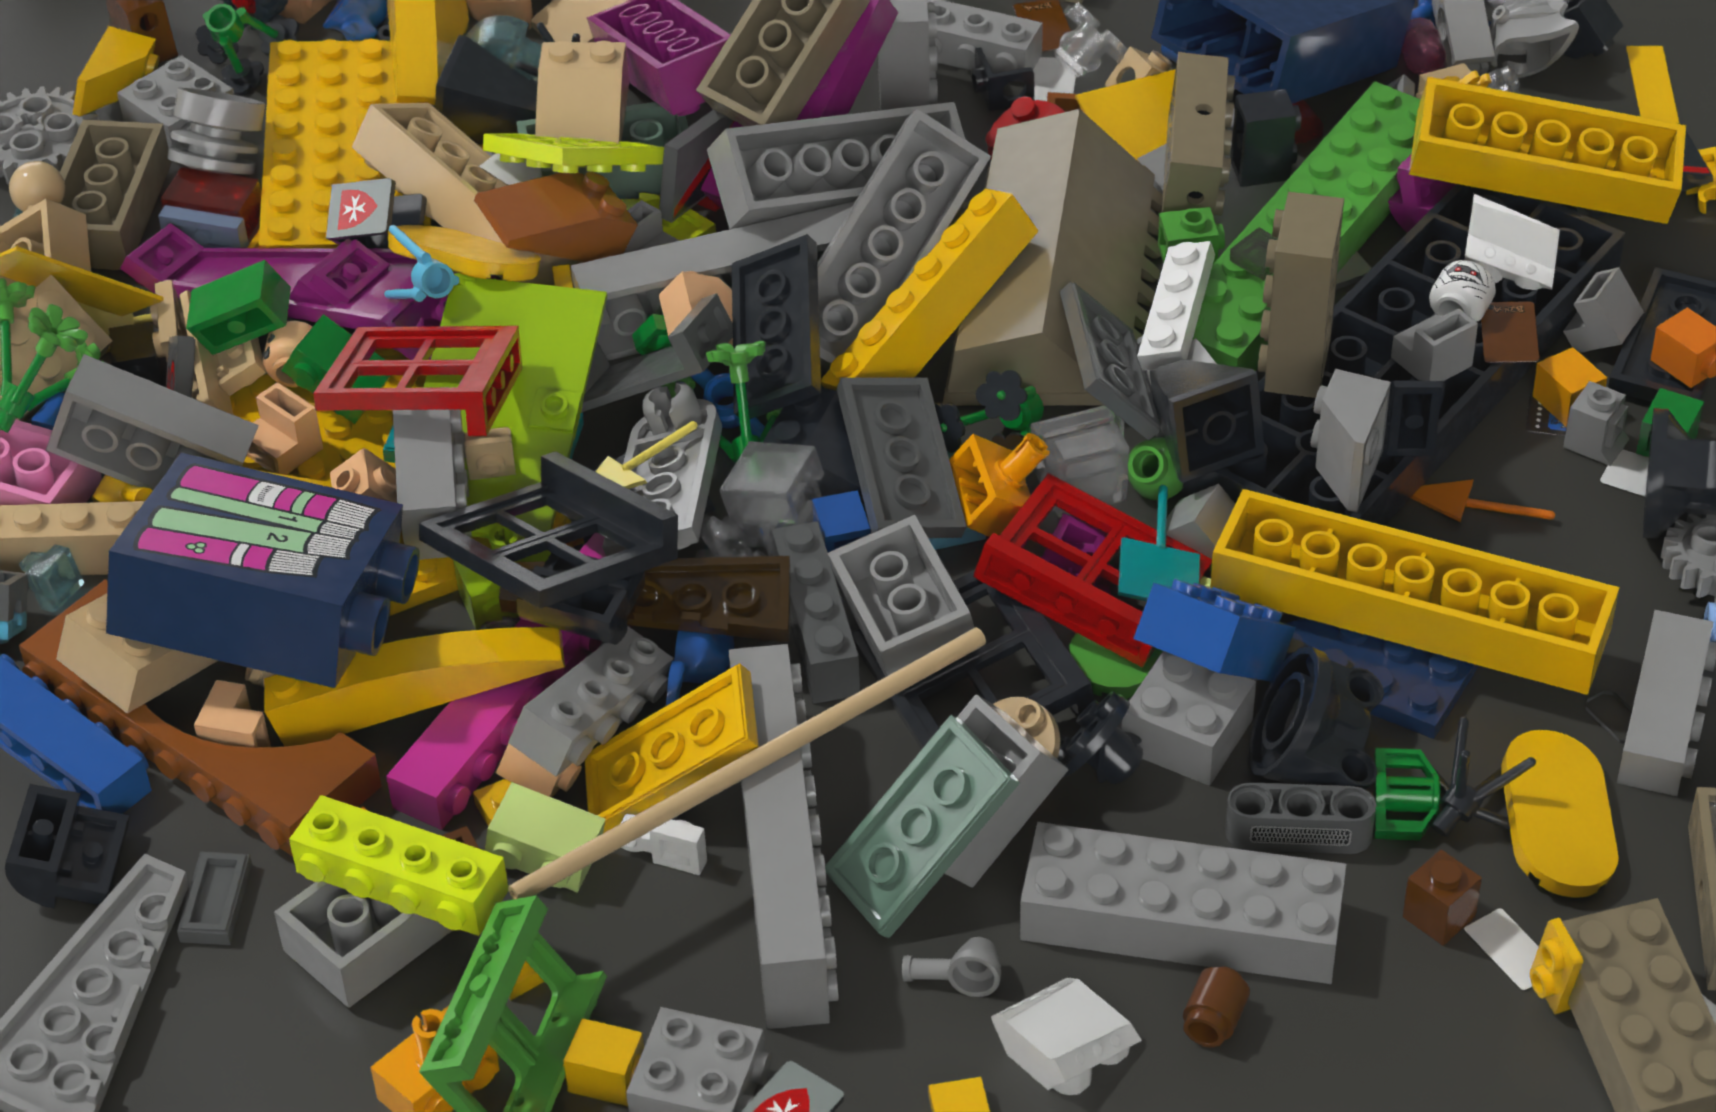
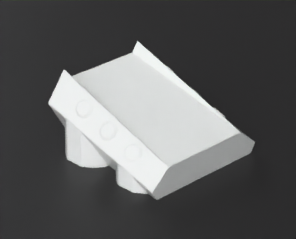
(1511, 245)
(1064, 1035)

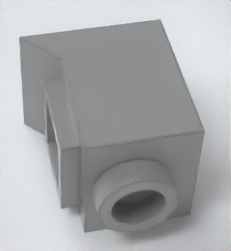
(1597, 424)

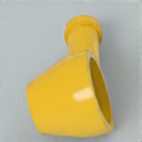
(118, 491)

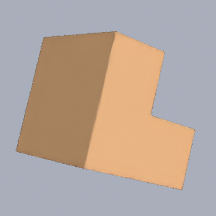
(286, 431)
(229, 719)

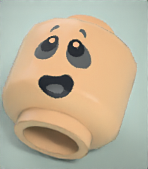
(279, 348)

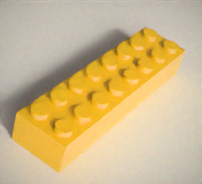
(1415, 590)

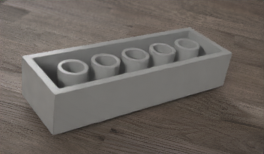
(807, 162)
(892, 226)
(1182, 902)

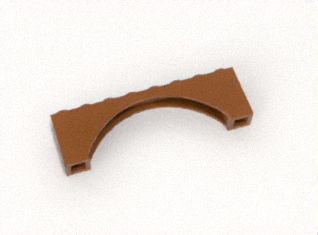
(253, 785)

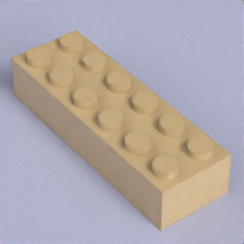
(439, 161)

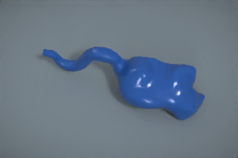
(357, 18)
(697, 660)

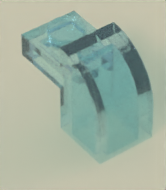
(507, 41)

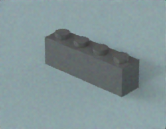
(818, 615)

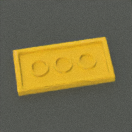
(673, 748)

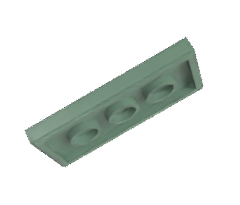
(920, 826)

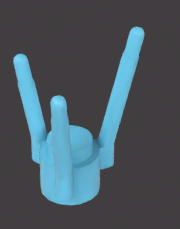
(428, 275)

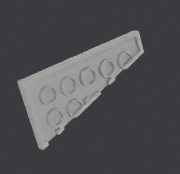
(78, 1012)

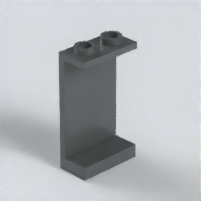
(696, 334)

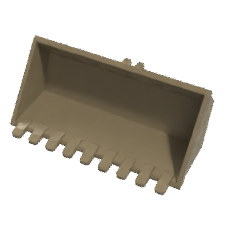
(1092, 231)

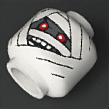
(1465, 287)

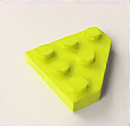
(572, 153)

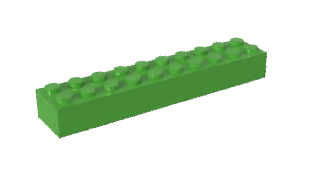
(1350, 163)

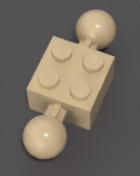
(45, 223)

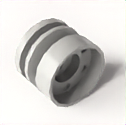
(216, 131)

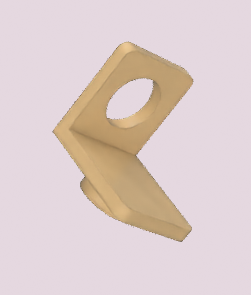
(1142, 63)
(490, 454)

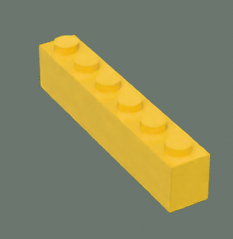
(938, 292)

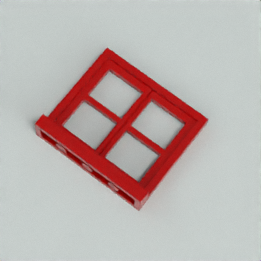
(480, 392)
(1056, 592)

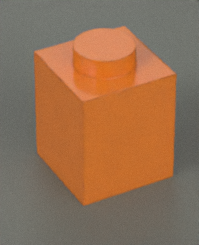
(1686, 347)

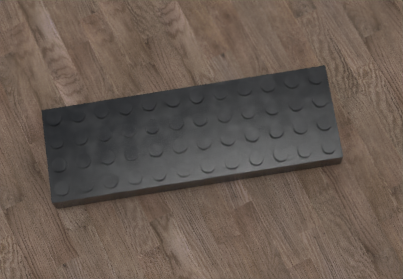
(1391, 301)

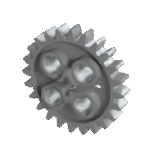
(37, 128)
(1691, 554)

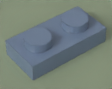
(206, 228)

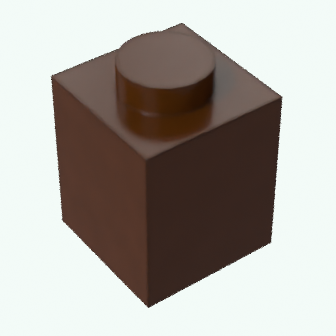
(1442, 897)

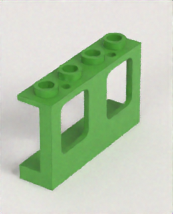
(481, 1016)

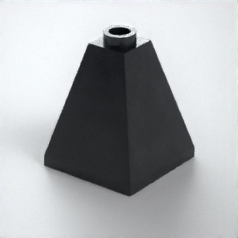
(483, 92)
(1207, 415)

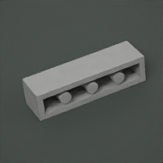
(1666, 703)

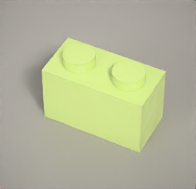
(539, 829)

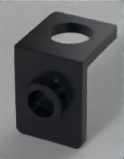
(992, 84)

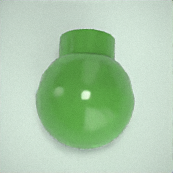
(1152, 466)

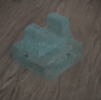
(52, 576)

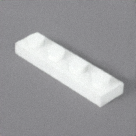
(1176, 304)

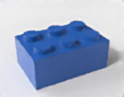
(1215, 630)

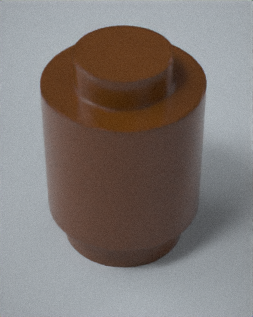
(1215, 1006)

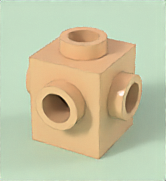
(366, 476)

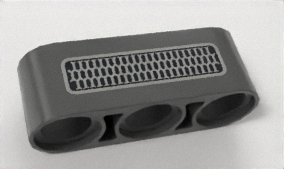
(1300, 818)

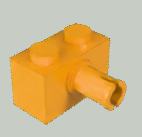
(994, 480)
(398, 1075)

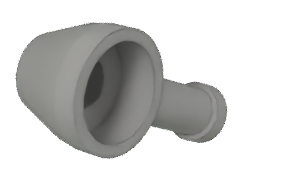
(971, 971)

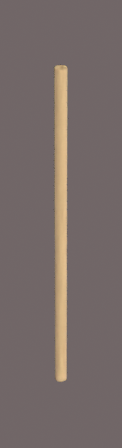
(746, 765)

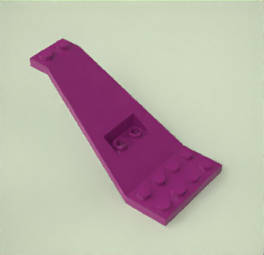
(335, 282)

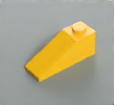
(114, 65)

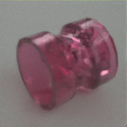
(1422, 47)

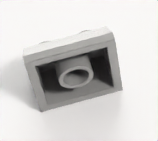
(1350, 433)

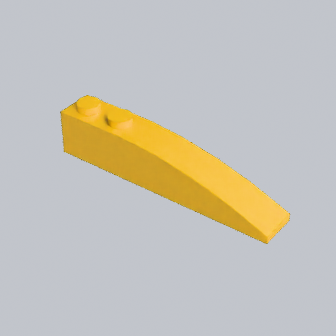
(421, 44)
(408, 679)

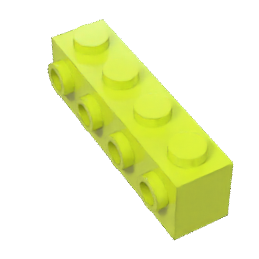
(399, 865)

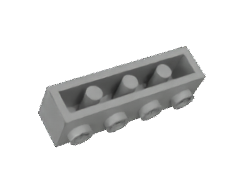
(1005, 39)
(591, 702)

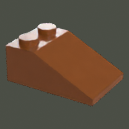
(560, 216)

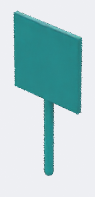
(1154, 563)

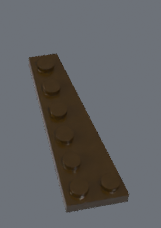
(709, 596)

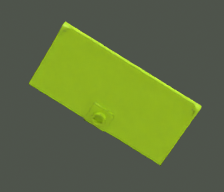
(546, 402)

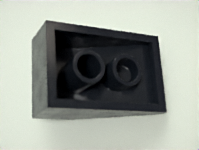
(820, 424)

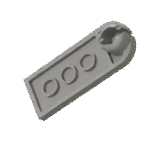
(683, 471)

